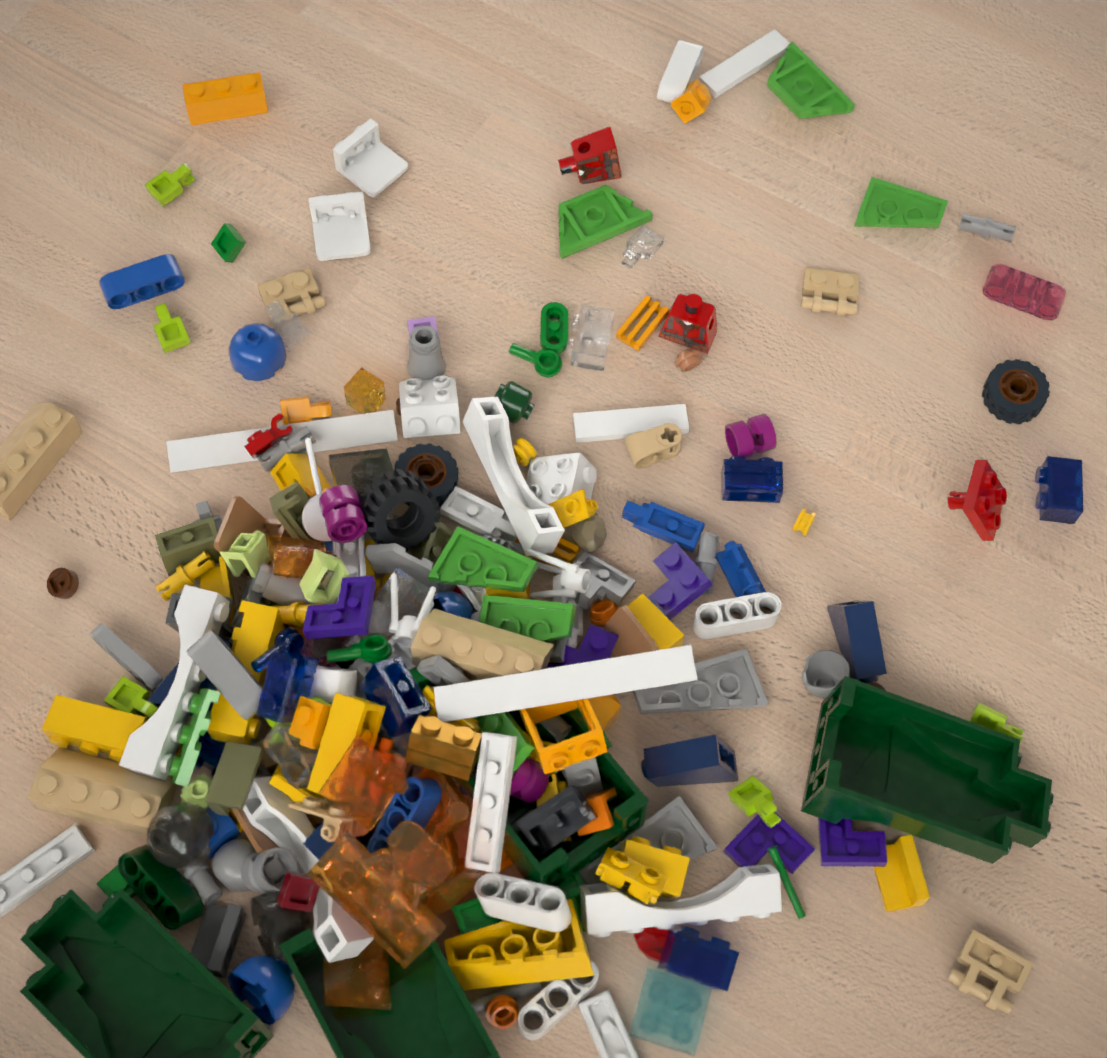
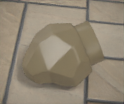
(590, 533)

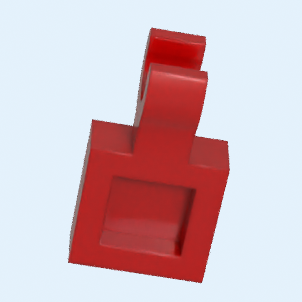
(262, 441)

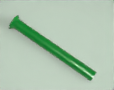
(786, 882)

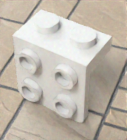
(367, 160)
(340, 226)
(429, 407)
(560, 476)

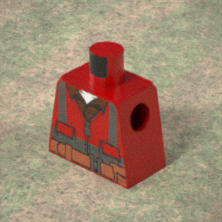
(593, 158)
(691, 323)

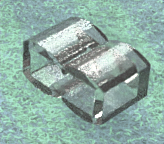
(294, 759)

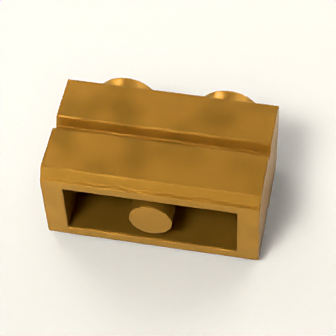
(443, 747)

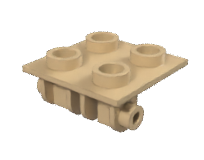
(334, 821)

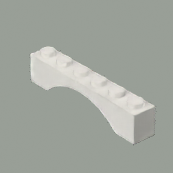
(531, 519)
(156, 742)
(289, 828)
(744, 893)

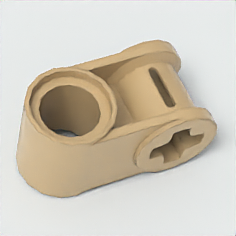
(653, 445)

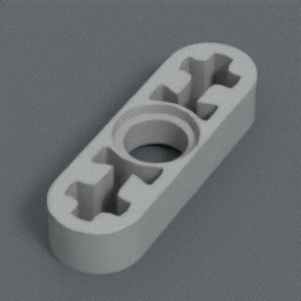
(126, 657)

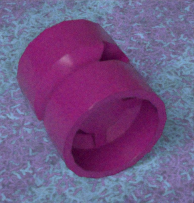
(752, 436)
(342, 514)
(529, 781)

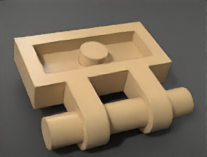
(830, 285)
(292, 289)
(993, 962)

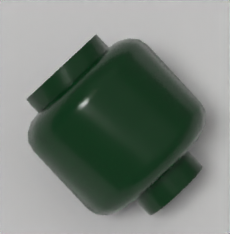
(515, 401)

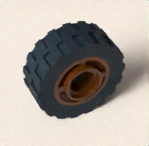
(1021, 377)
(434, 462)

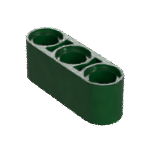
(160, 888)

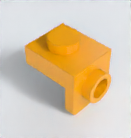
(692, 101)
(309, 722)

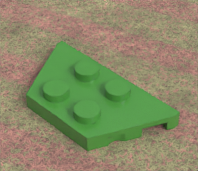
(805, 87)
(596, 218)

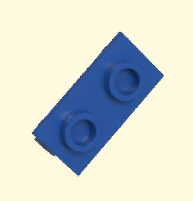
(739, 570)

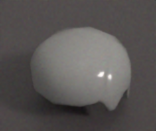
(824, 672)
(229, 861)

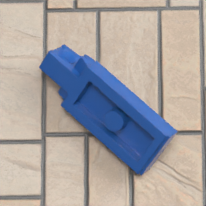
(664, 524)

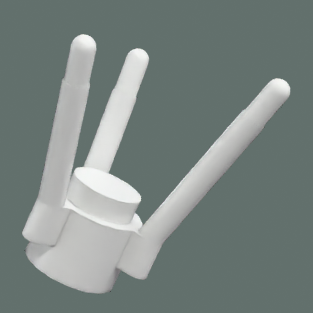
(572, 577)
(407, 627)

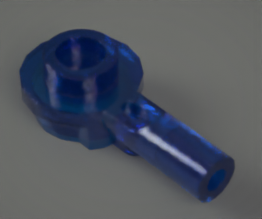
(286, 640)

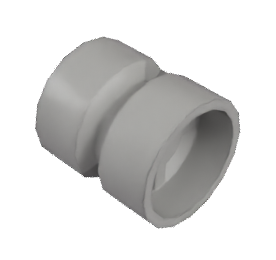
(267, 869)

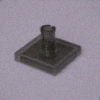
(359, 468)

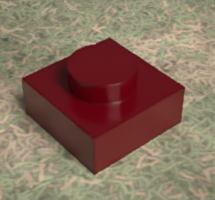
(298, 892)

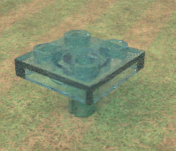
(670, 1011)

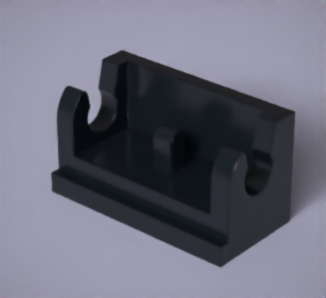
(557, 819)

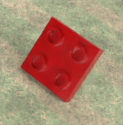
(982, 500)

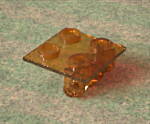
(292, 555)
(364, 783)
(359, 980)

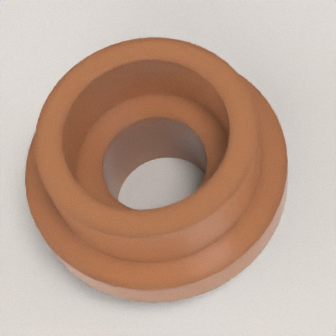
(688, 359)

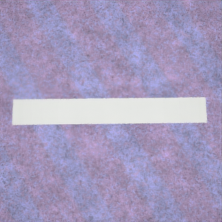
(328, 434)
(565, 683)

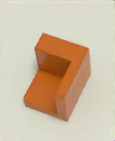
(601, 809)

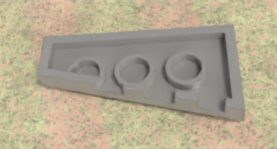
(721, 685)
(670, 827)

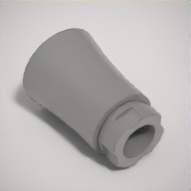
(425, 354)
(277, 588)

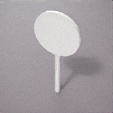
(311, 515)

